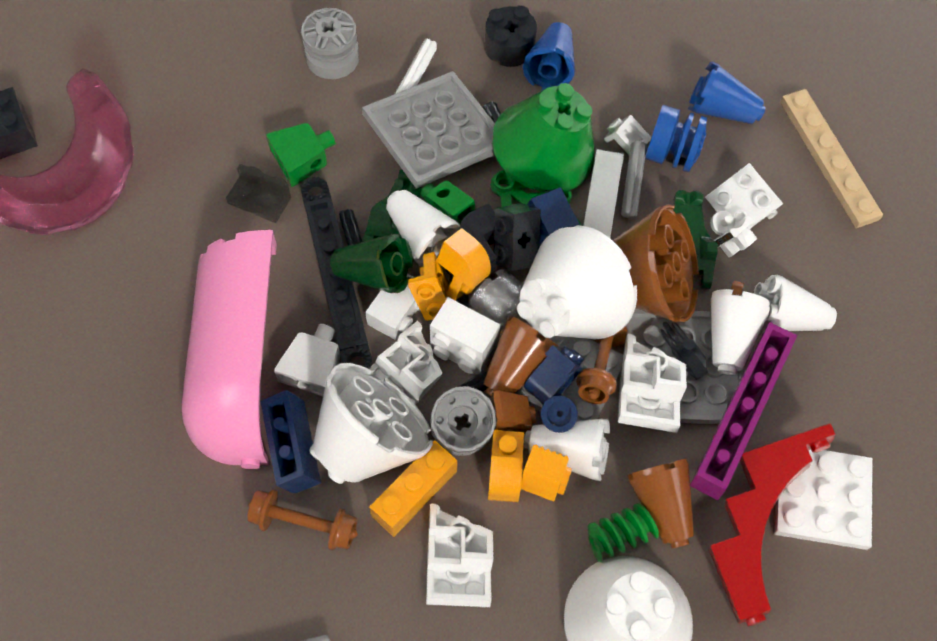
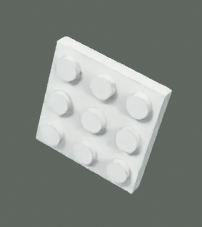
(829, 502)

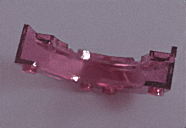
(86, 176)

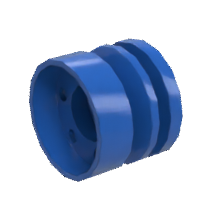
(676, 138)

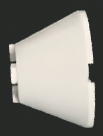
(578, 286)
(366, 426)
(627, 602)

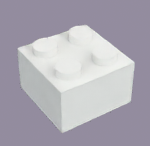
(464, 337)

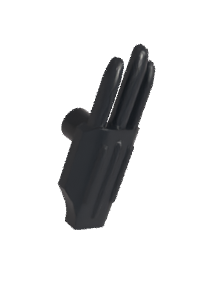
(686, 352)

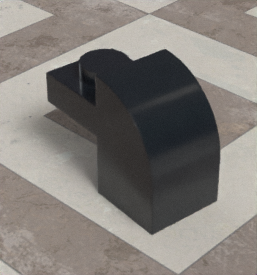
(481, 227)

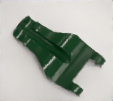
(379, 221)
(706, 248)

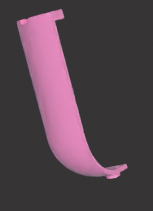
(227, 349)

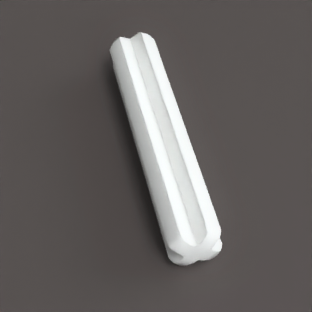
(418, 65)

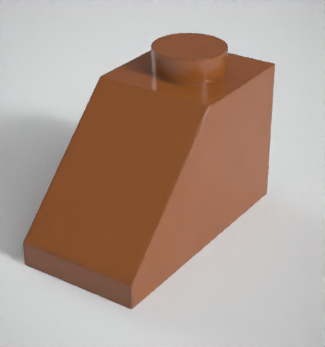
(513, 412)

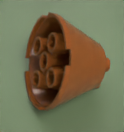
(662, 264)

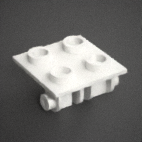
(745, 195)

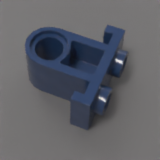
(555, 373)

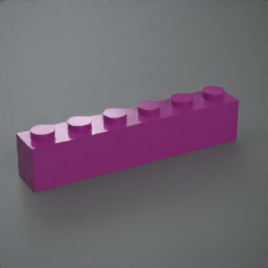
(743, 411)

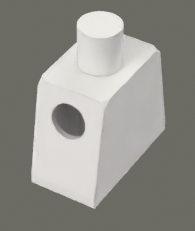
(309, 360)

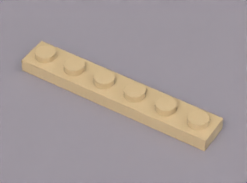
(831, 159)

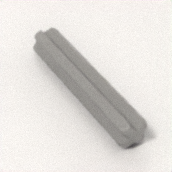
(634, 179)

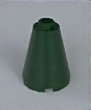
(375, 263)

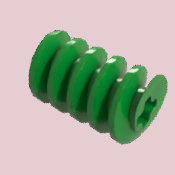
(621, 529)

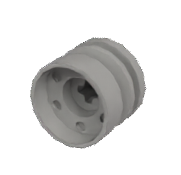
(330, 43)
(461, 403)

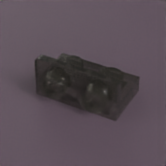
(259, 193)

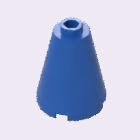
(551, 58)
(725, 97)

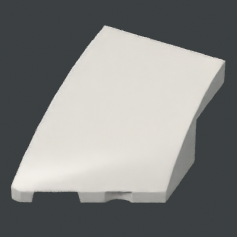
(408, 364)
(650, 387)
(458, 561)

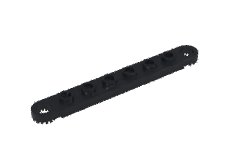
(339, 291)

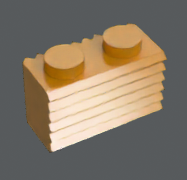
(545, 473)

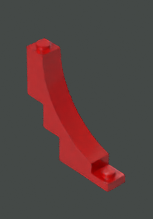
(768, 474)

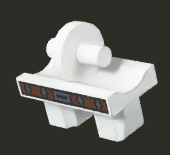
(733, 235)

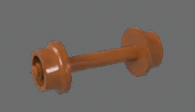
(596, 383)
(264, 508)

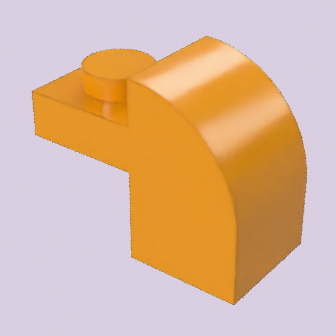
(466, 261)
(506, 466)

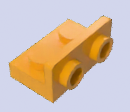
(429, 288)

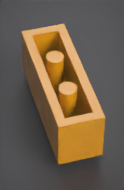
(413, 489)

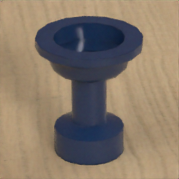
(559, 414)

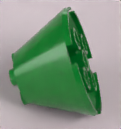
(546, 139)

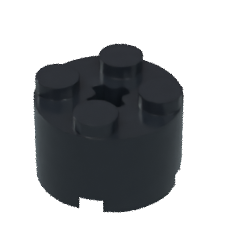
(510, 35)

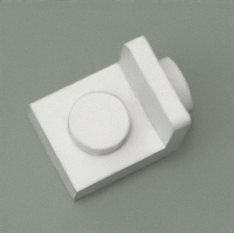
(626, 132)

